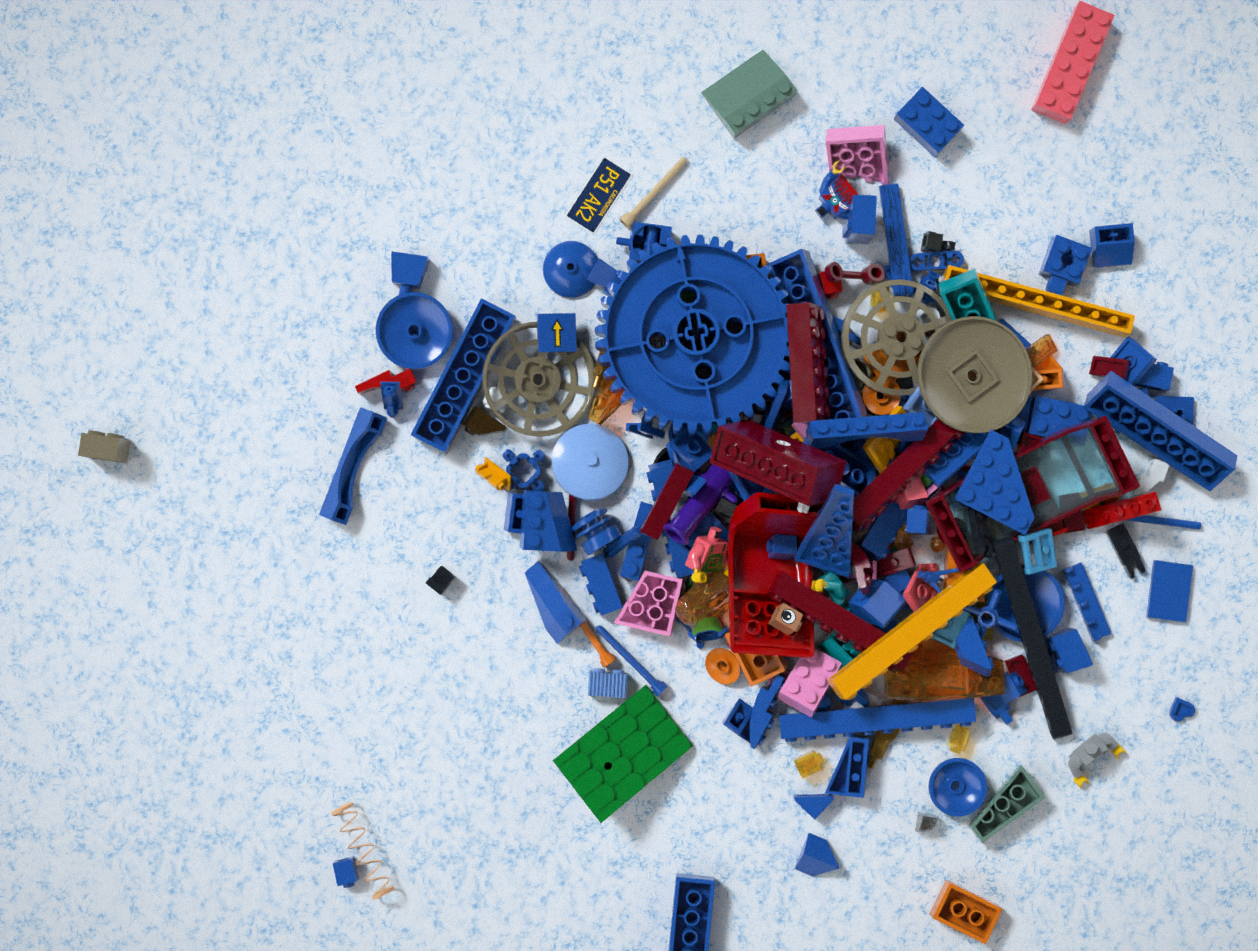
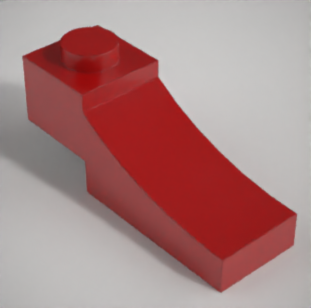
(406, 379)

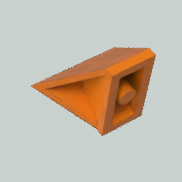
(1052, 375)

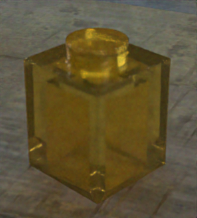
(809, 763)

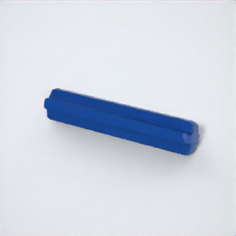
(622, 542)

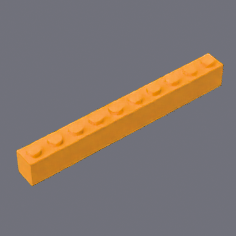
(1051, 304)
(911, 631)

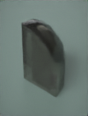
(925, 822)

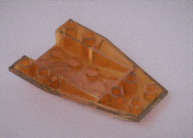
(937, 675)

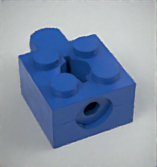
(1064, 263)

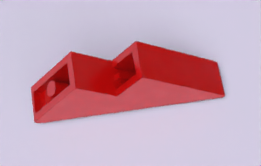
(1122, 510)

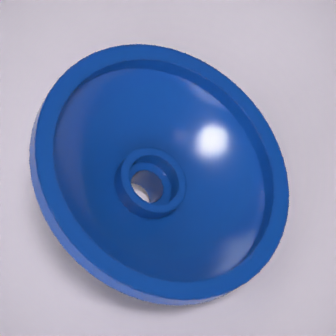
(564, 281)
(967, 796)

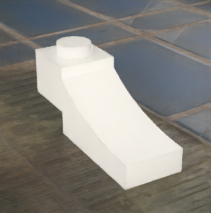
(1156, 473)

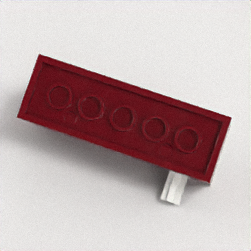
(777, 462)

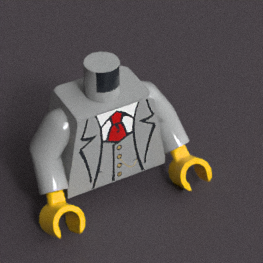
(1089, 752)

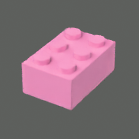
(809, 682)

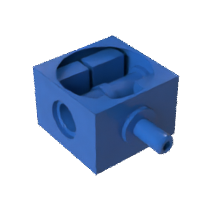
(643, 237)

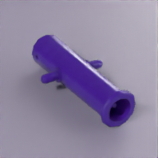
(698, 507)

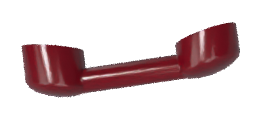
(869, 275)

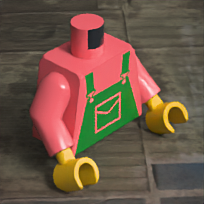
(708, 555)

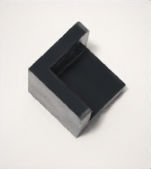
(441, 580)

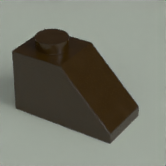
(482, 423)

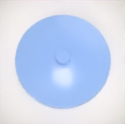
(589, 462)

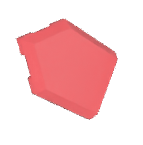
(918, 591)

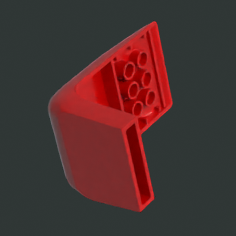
(753, 573)

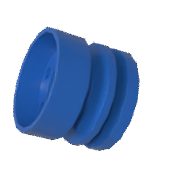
(596, 531)

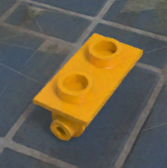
(497, 476)

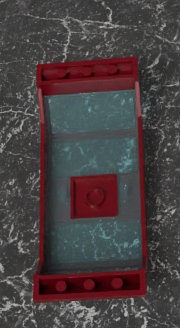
(1059, 477)

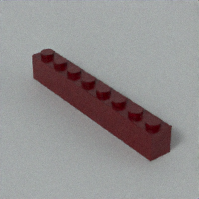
(901, 473)
(828, 615)

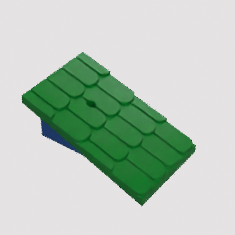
(636, 740)

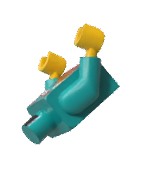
(832, 588)

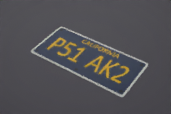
(598, 195)

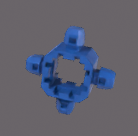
(538, 456)

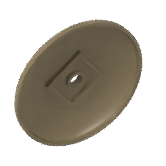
(1000, 370)

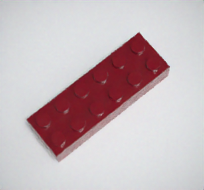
(807, 362)

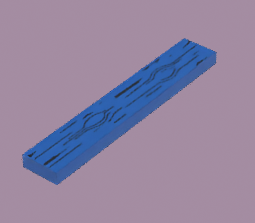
(895, 238)

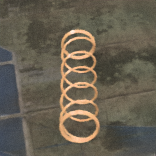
(378, 893)

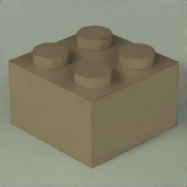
(102, 447)

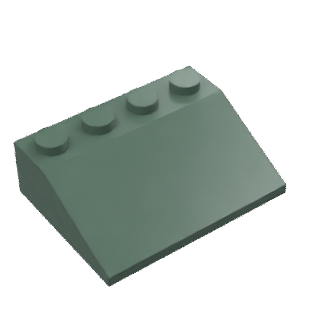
(749, 93)

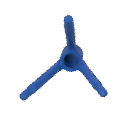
(933, 577)

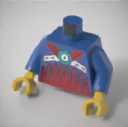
(835, 194)

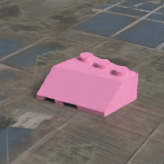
(861, 150)
(653, 604)

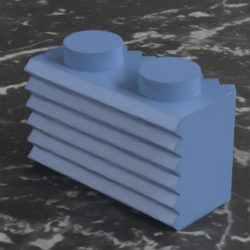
(607, 684)

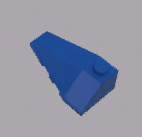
(555, 607)

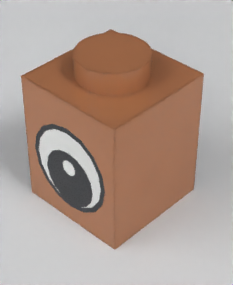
(786, 619)

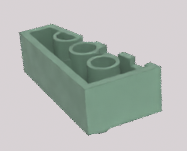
(1009, 802)

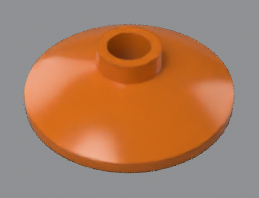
(886, 403)
(718, 669)

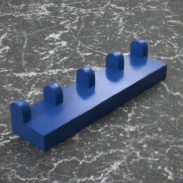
(1086, 601)

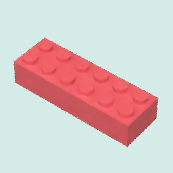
(1072, 62)

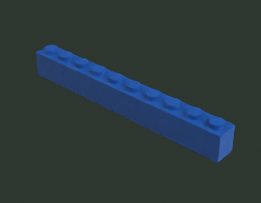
(877, 718)

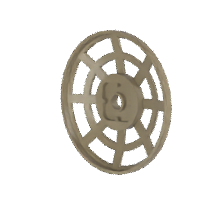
(887, 334)
(537, 393)

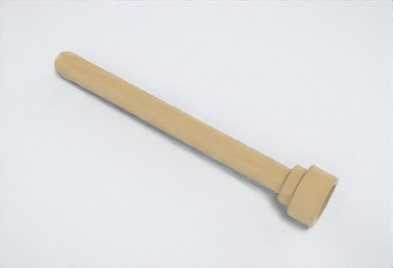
(629, 218)

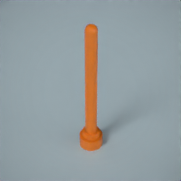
(605, 657)

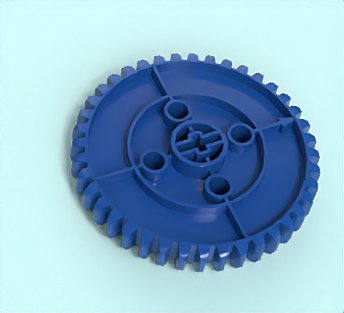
(665, 378)

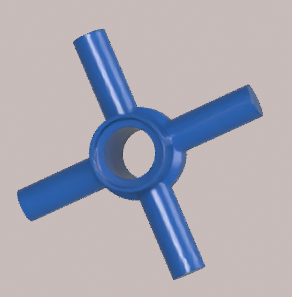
(993, 611)

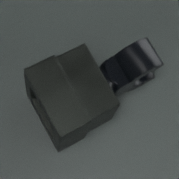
(933, 242)

